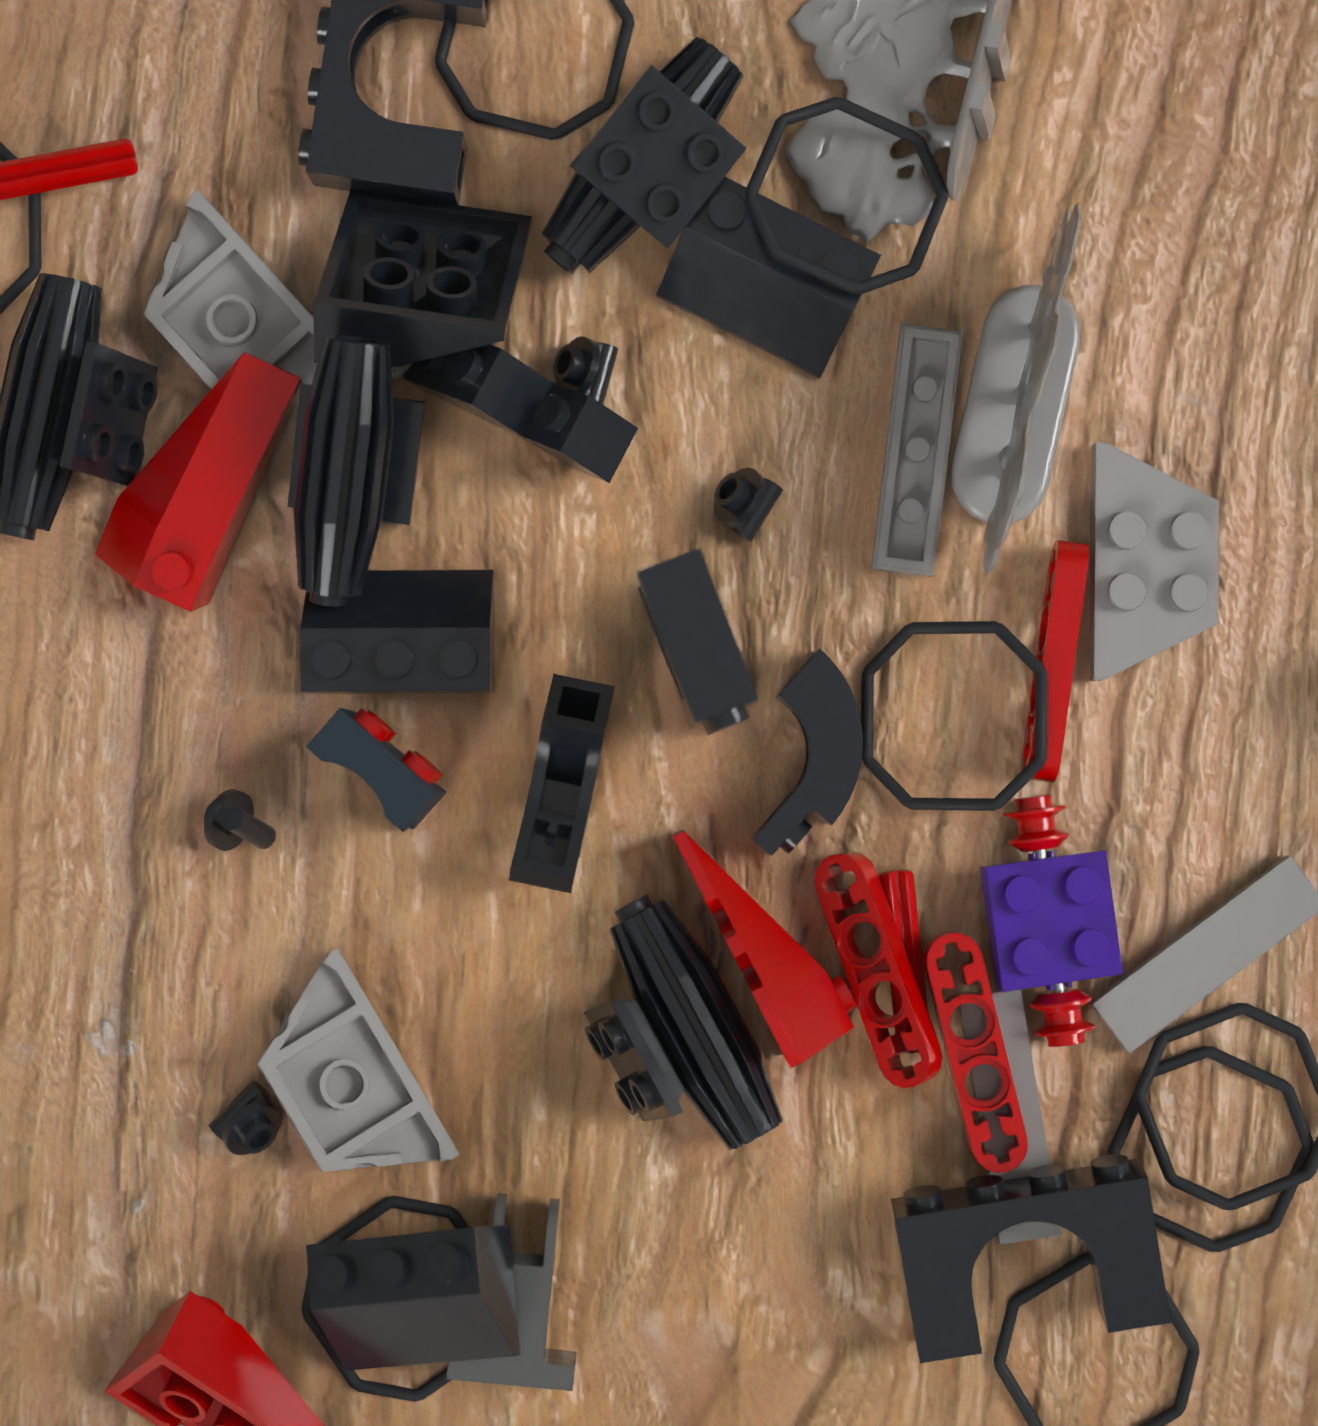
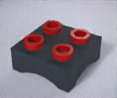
(363, 745)

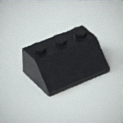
(736, 285)
(403, 636)
(416, 1297)

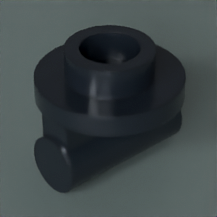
(585, 366)
(745, 501)
(231, 820)
(248, 1121)

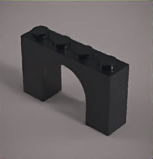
(354, 144)
(697, 641)
(1099, 1203)

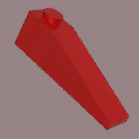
(192, 497)
(788, 984)
(205, 1372)

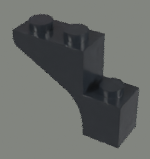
(529, 406)

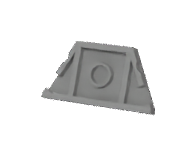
(227, 302)
(1148, 561)
(348, 1080)

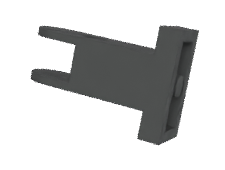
(533, 1288)

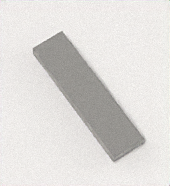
(916, 450)
(1207, 954)
(985, 1083)

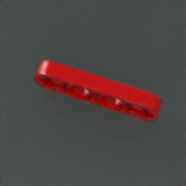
(1058, 649)
(887, 965)
(967, 1053)

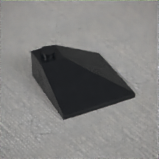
(420, 275)

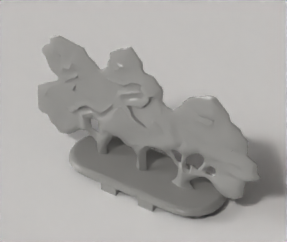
(887, 61)
(1018, 397)

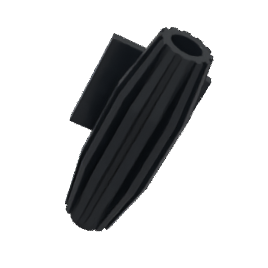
(649, 160)
(66, 405)
(350, 465)
(680, 1032)

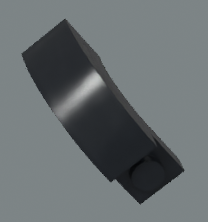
(833, 758)
(562, 783)

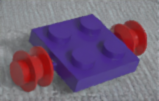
(1050, 921)

